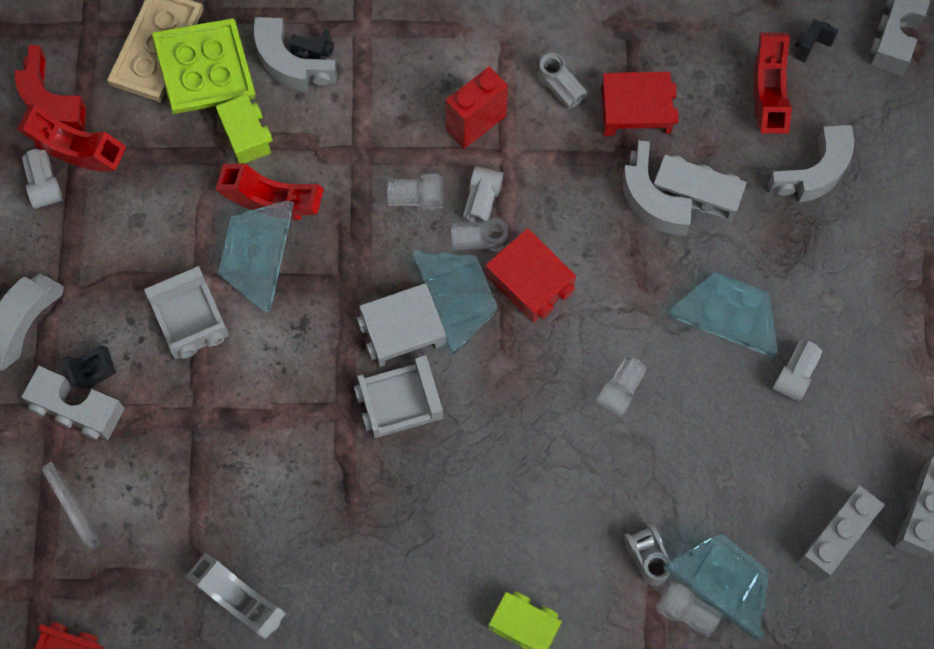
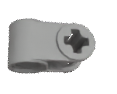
(647, 548)

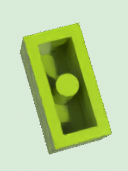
(244, 130)
(524, 623)

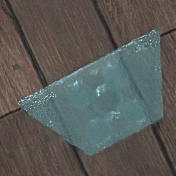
(255, 251)
(458, 294)
(730, 311)
(726, 580)

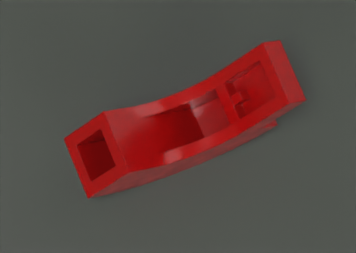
(31, 89)
(770, 89)
(84, 149)
(254, 191)

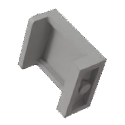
(187, 313)
(401, 324)
(399, 399)

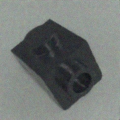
(818, 31)
(310, 49)
(89, 368)

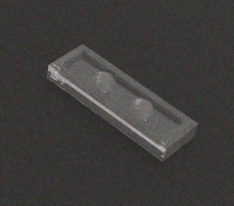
(71, 506)

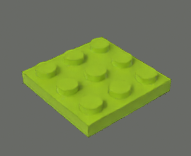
(202, 65)

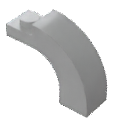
(282, 65)
(835, 150)
(650, 205)
(19, 310)
(235, 596)

